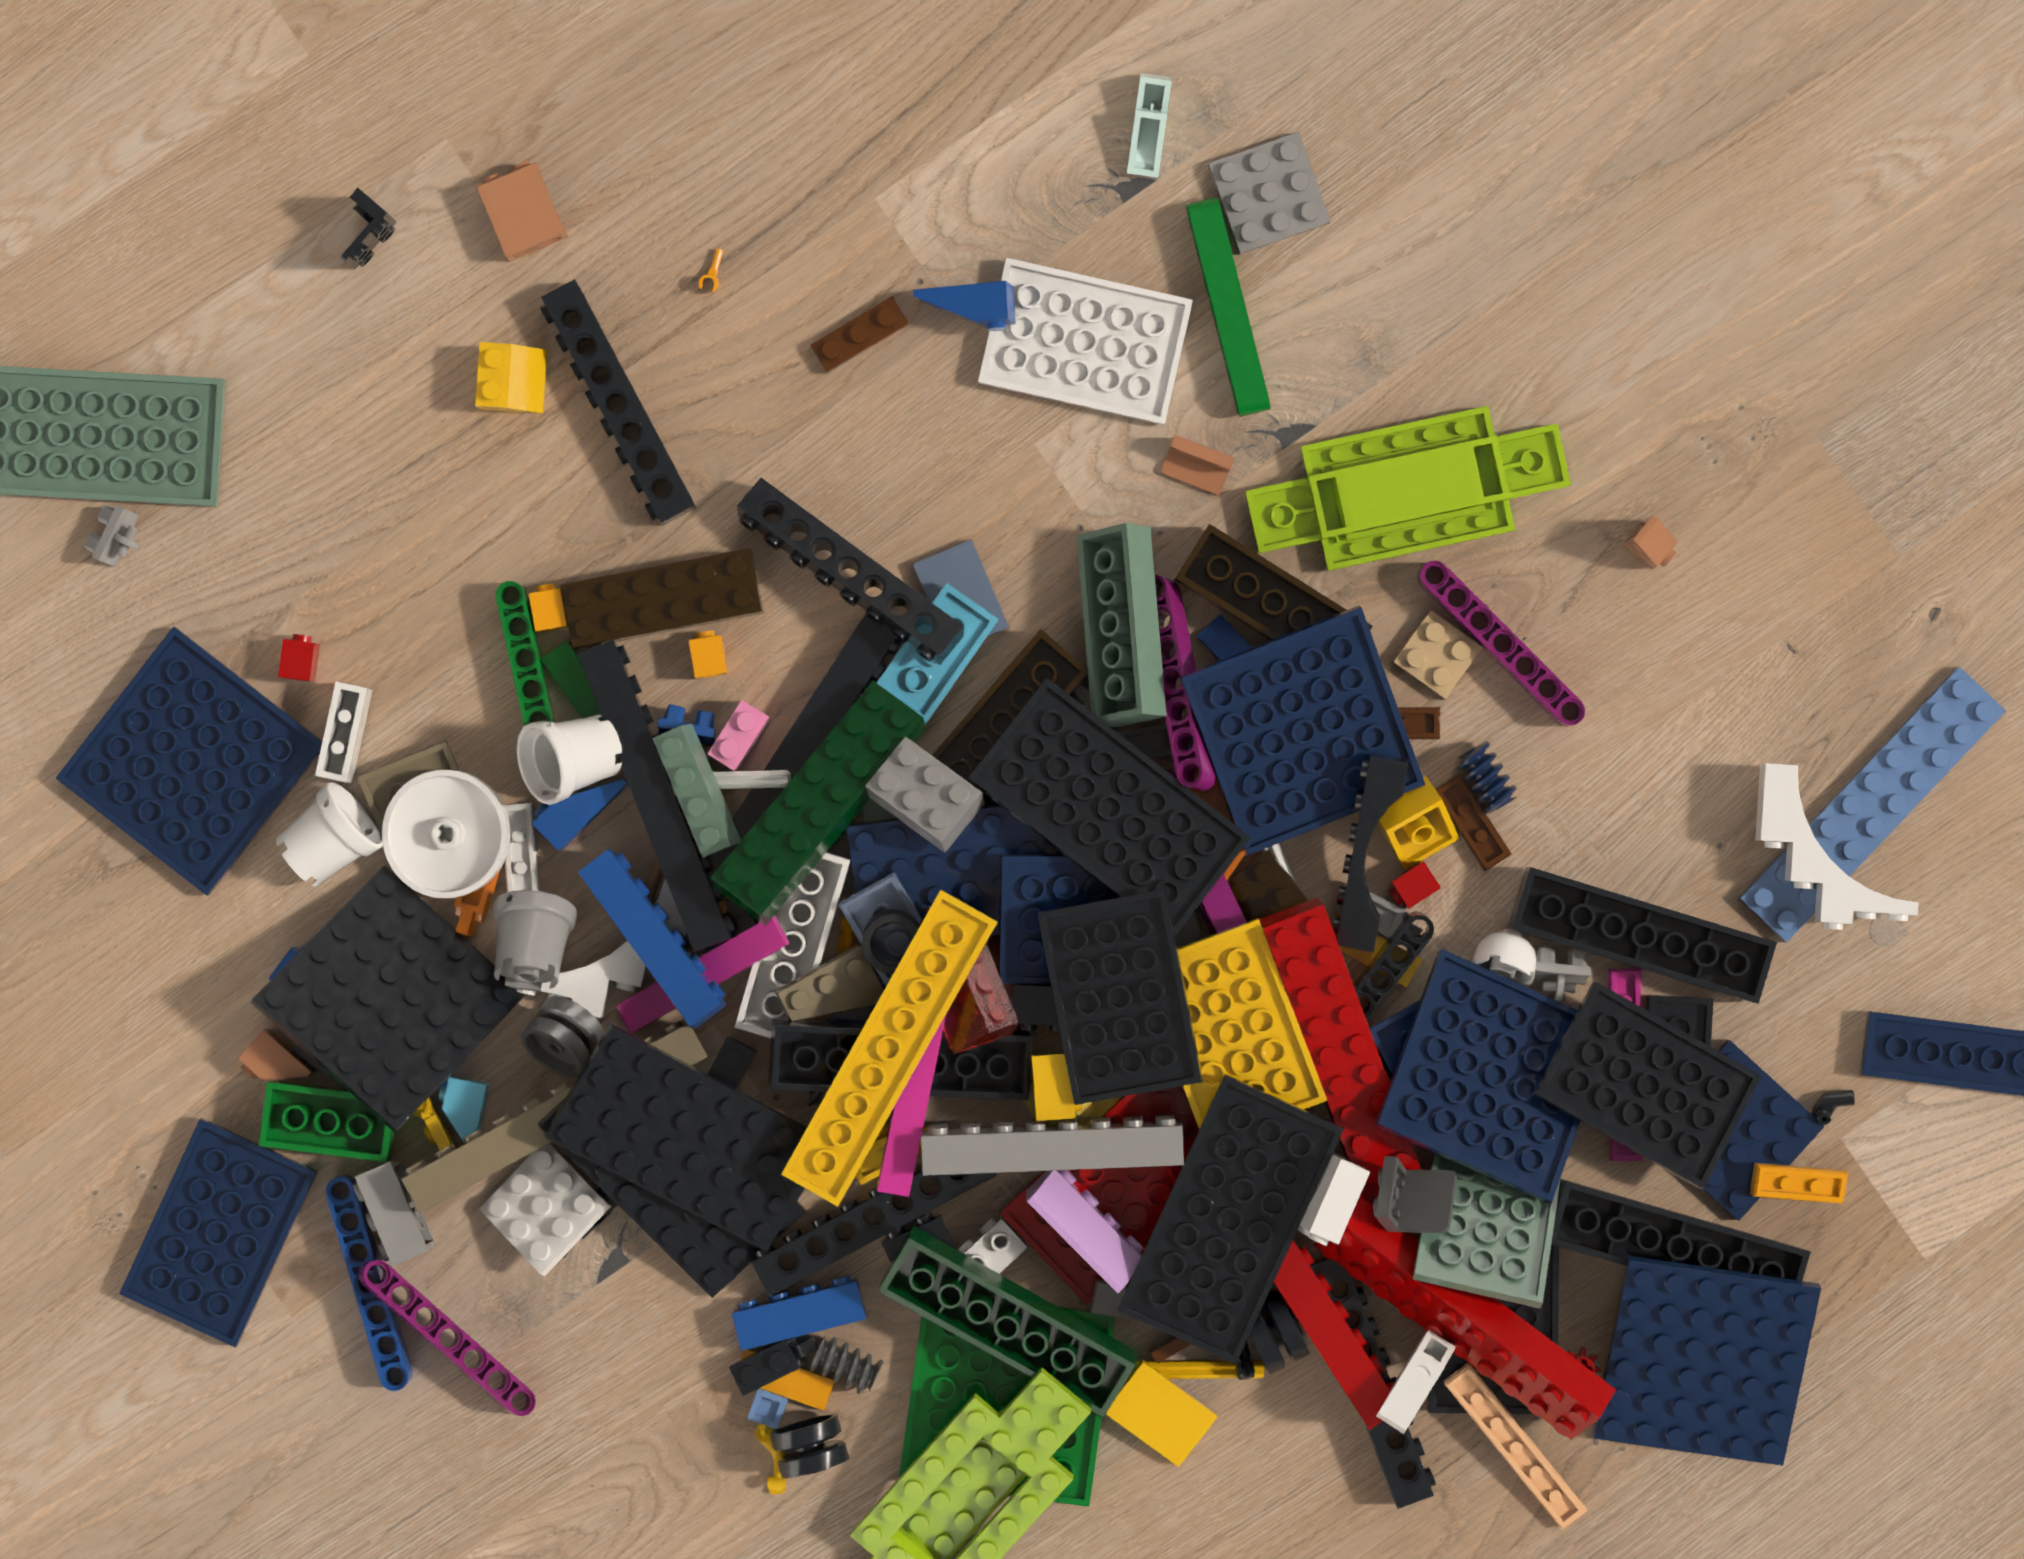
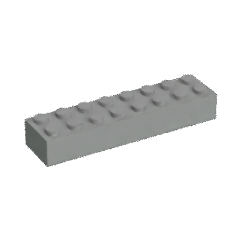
(1052, 1146)

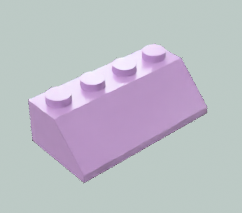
(1085, 1226)

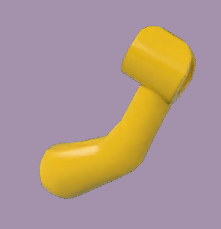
(775, 1483)

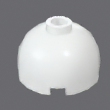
(1507, 956)

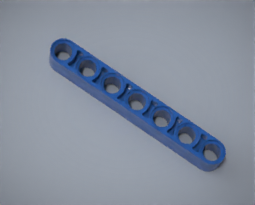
(365, 1299)

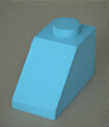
(464, 1103)

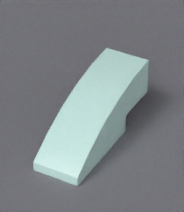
(1149, 125)

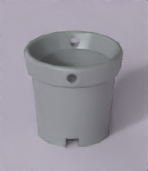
(531, 937)

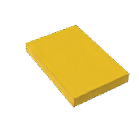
(1161, 1413)

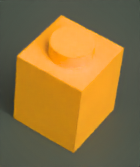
(548, 608)
(708, 655)

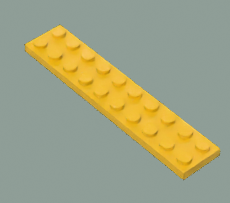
(889, 1048)

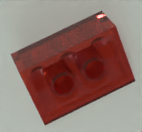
(980, 1008)

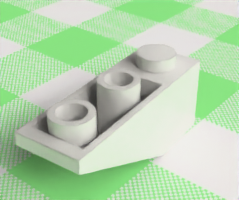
(1415, 1381)

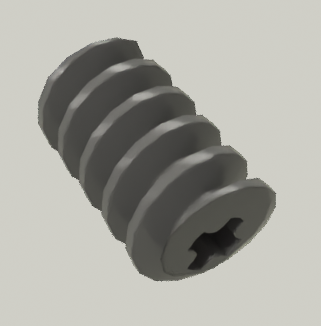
(846, 1365)

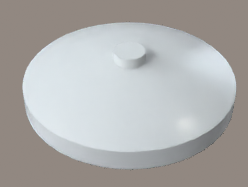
(446, 833)

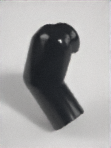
(1829, 1102)

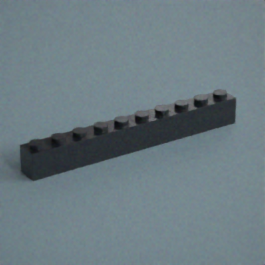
(833, 698)
(655, 797)

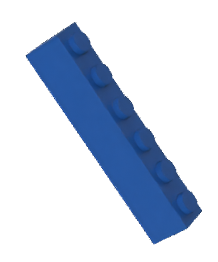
(652, 938)

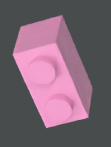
(739, 736)

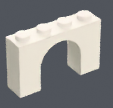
(1334, 1200)

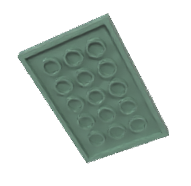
(1494, 1240)

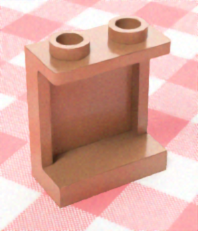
(521, 210)

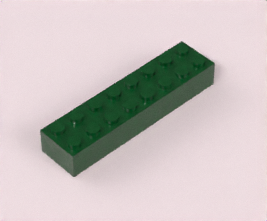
(815, 805)
(1007, 1319)

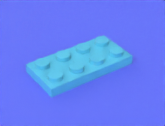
(925, 683)

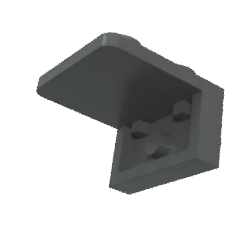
(1414, 1198)

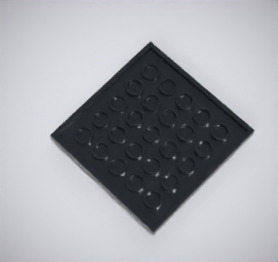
(388, 998)

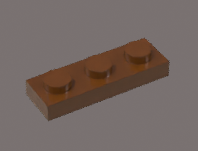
(859, 334)

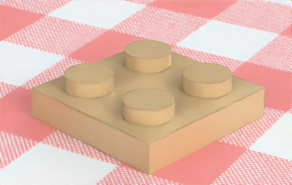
(1437, 654)

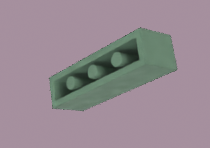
(697, 790)

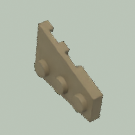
(384, 782)
(832, 987)

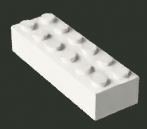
(807, 925)

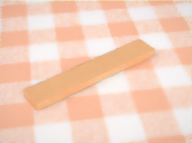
(1515, 1445)

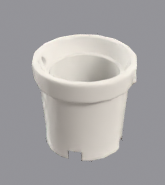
(566, 756)
(329, 835)

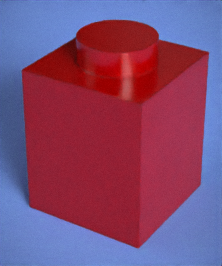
(299, 658)
(1413, 885)

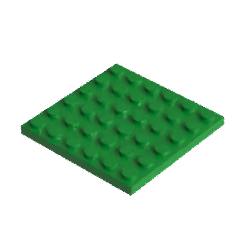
(954, 1370)

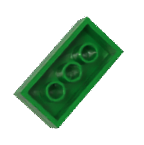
(322, 1122)

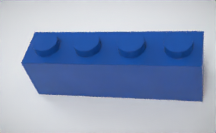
(798, 1314)

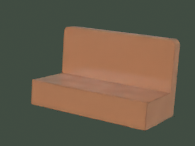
(1197, 465)

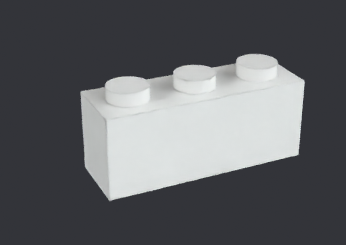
(343, 732)

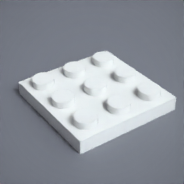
(545, 1208)

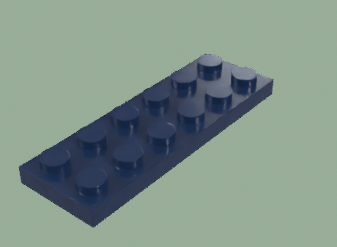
(1943, 1053)

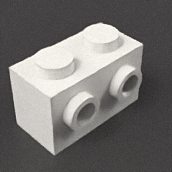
(995, 1246)

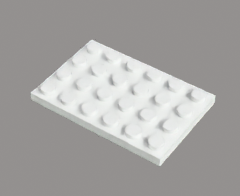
(1088, 342)

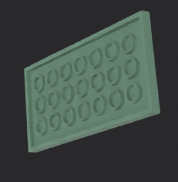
(111, 436)

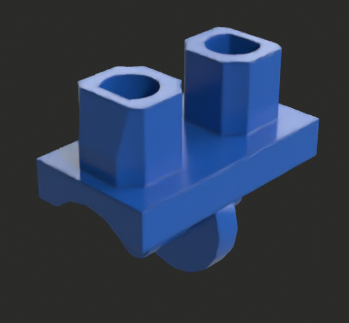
(703, 725)

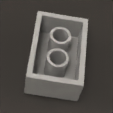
(925, 794)
(393, 1213)

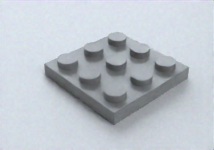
(1269, 193)

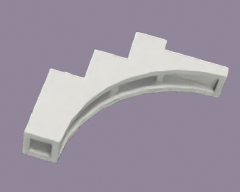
(1837, 895)
(592, 983)

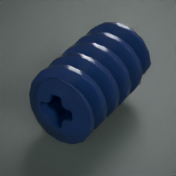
(1486, 777)

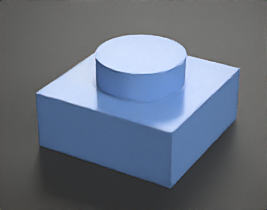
(767, 1408)

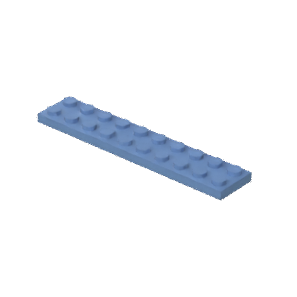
(1880, 795)

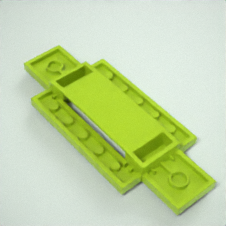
(1403, 477)
(972, 1472)

